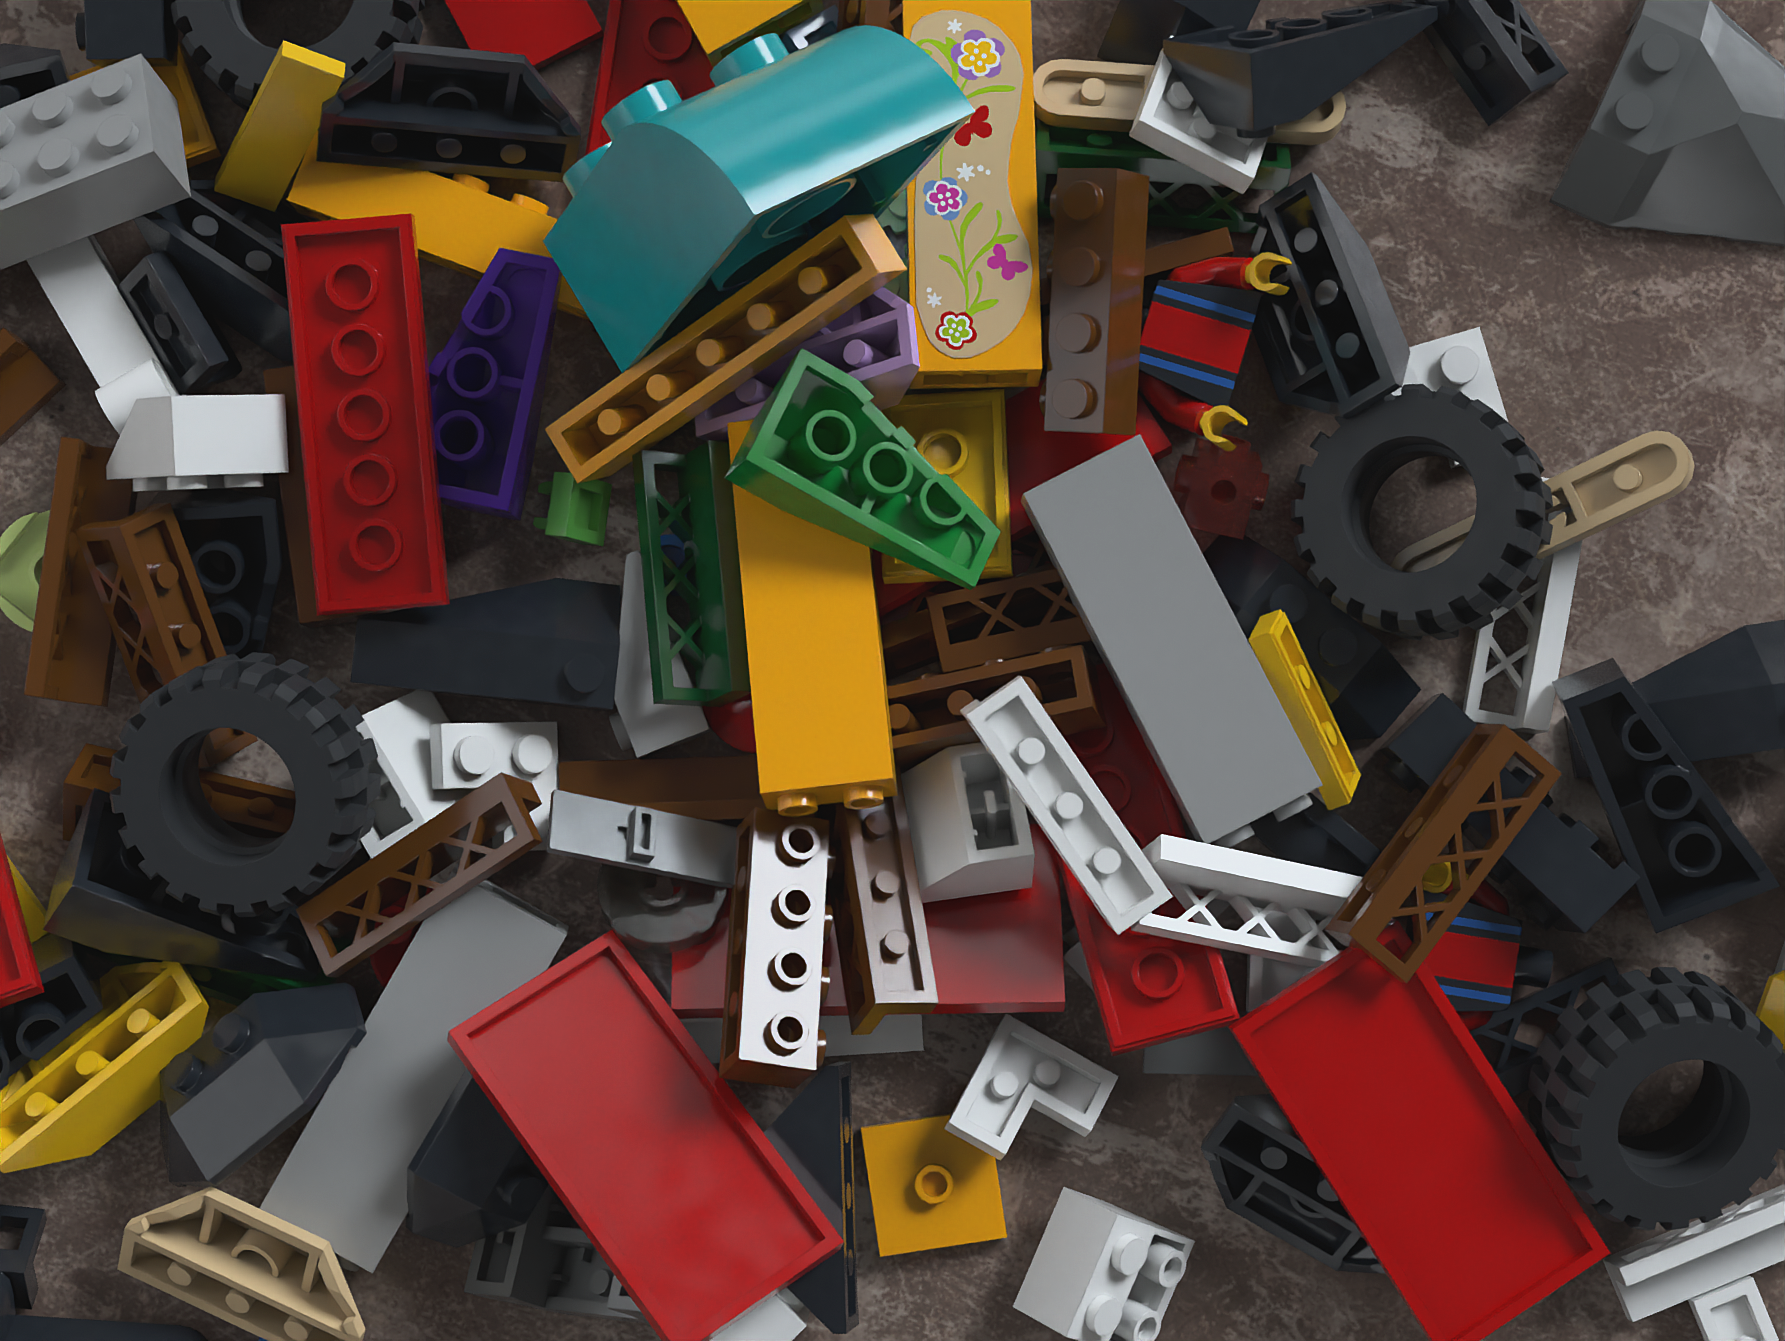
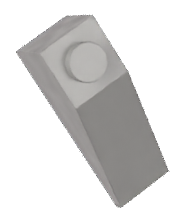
(640, 722)

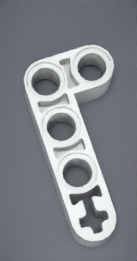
(102, 326)

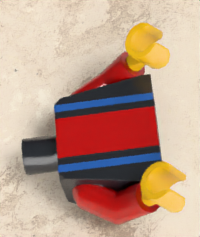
(1197, 339)
(1480, 951)

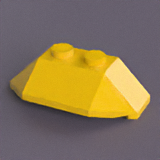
(103, 1070)

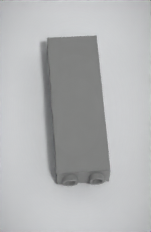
(1171, 644)
(355, 1151)

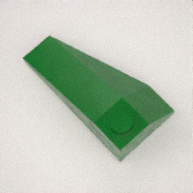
(847, 468)

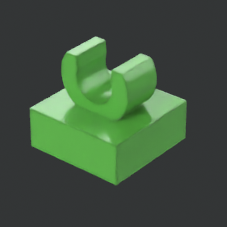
(575, 510)

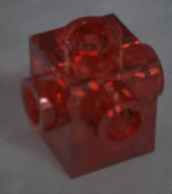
(1224, 506)

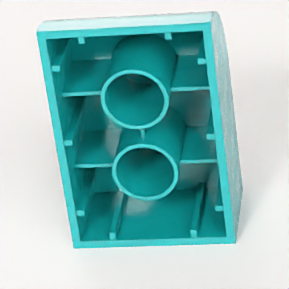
(743, 175)

